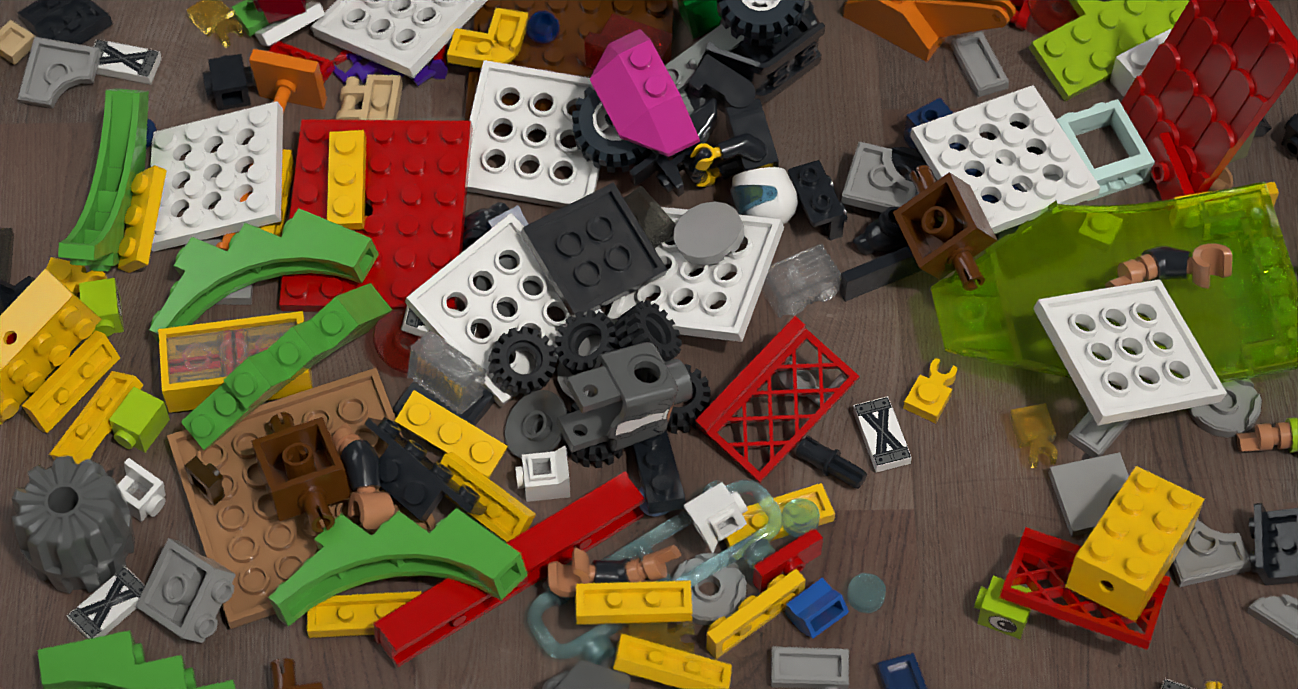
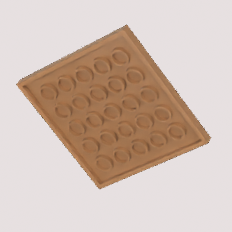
(243, 526)

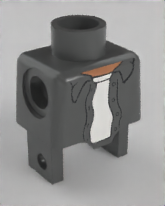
(626, 398)

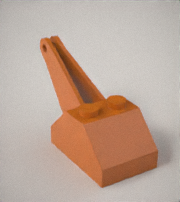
(925, 24)

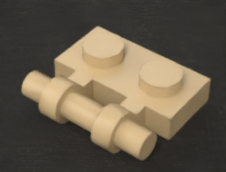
(379, 98)

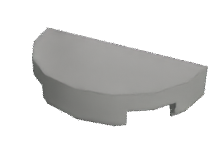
(1278, 614)

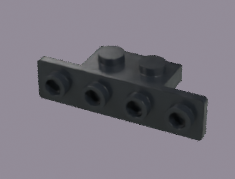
(416, 479)

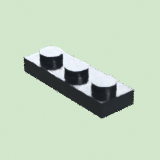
(659, 474)

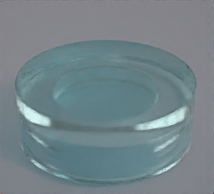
(800, 516)
(866, 593)

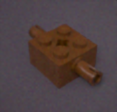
(945, 227)
(301, 470)

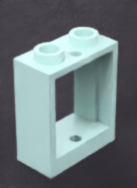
(1119, 174)

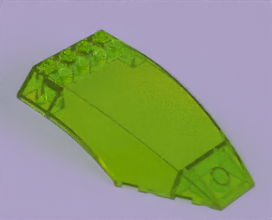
(1240, 322)

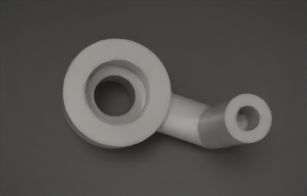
(806, 381)

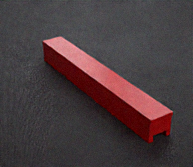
(456, 604)

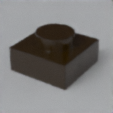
(205, 479)

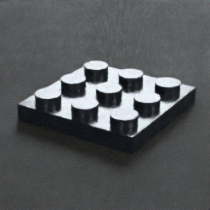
(594, 251)

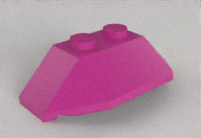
(642, 96)

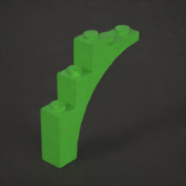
(119, 160)
(255, 255)
(290, 356)
(399, 547)
(114, 664)

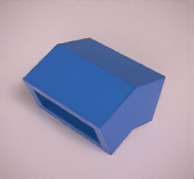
(816, 608)

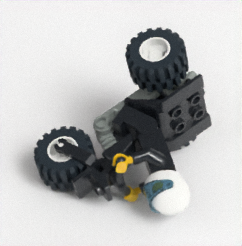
(734, 70)

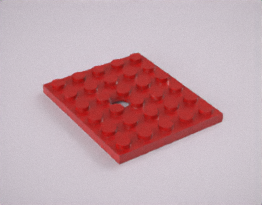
(417, 198)

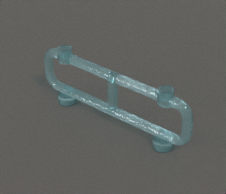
(595, 643)

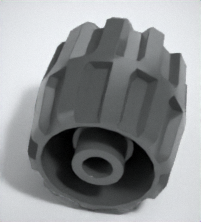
(73, 524)

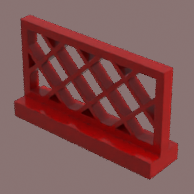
(754, 377)
(1053, 560)

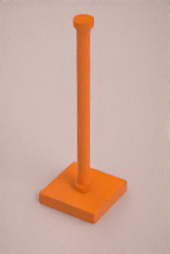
(285, 81)

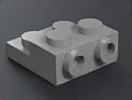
(186, 591)

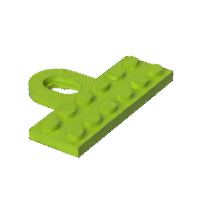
(1087, 47)

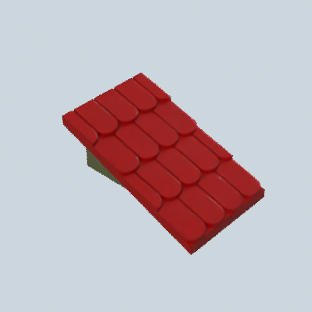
(1213, 83)

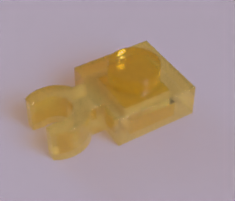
(214, 17)
(1034, 429)
(660, 633)

